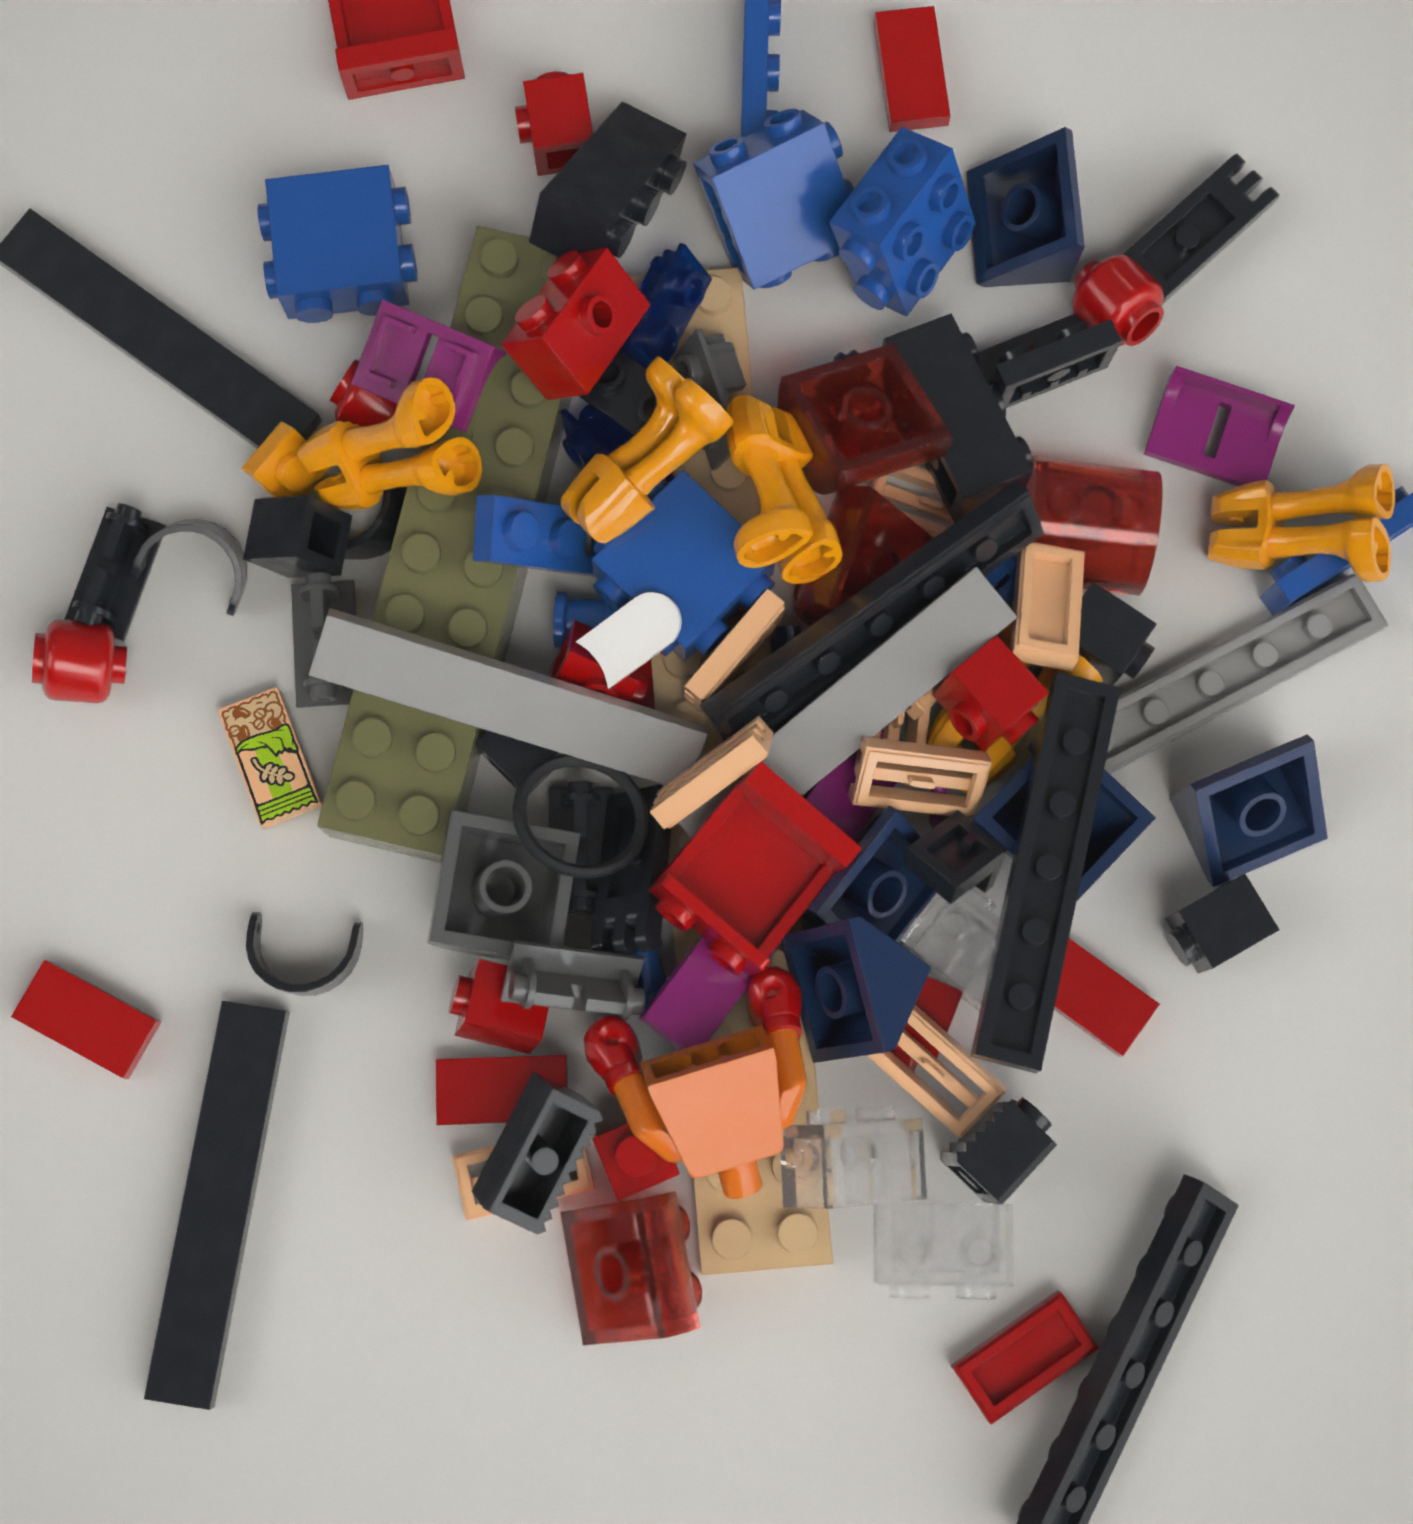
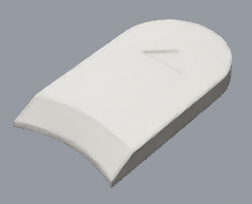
(633, 635)

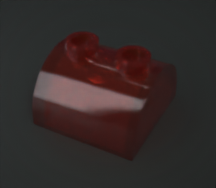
(862, 419)
(1100, 511)
(872, 541)
(632, 1269)

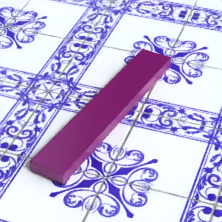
(699, 989)

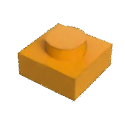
(277, 466)

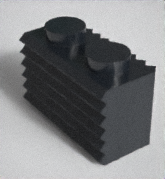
(1000, 1150)
(536, 1153)

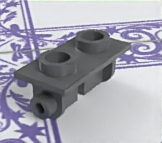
(716, 369)
(309, 612)
(573, 979)

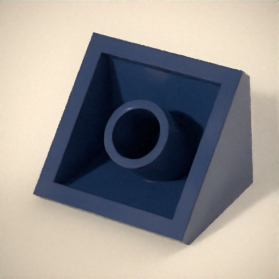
(1027, 214)
(1254, 811)
(1115, 825)
(876, 882)
(853, 987)

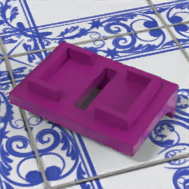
(398, 348)
(1187, 417)

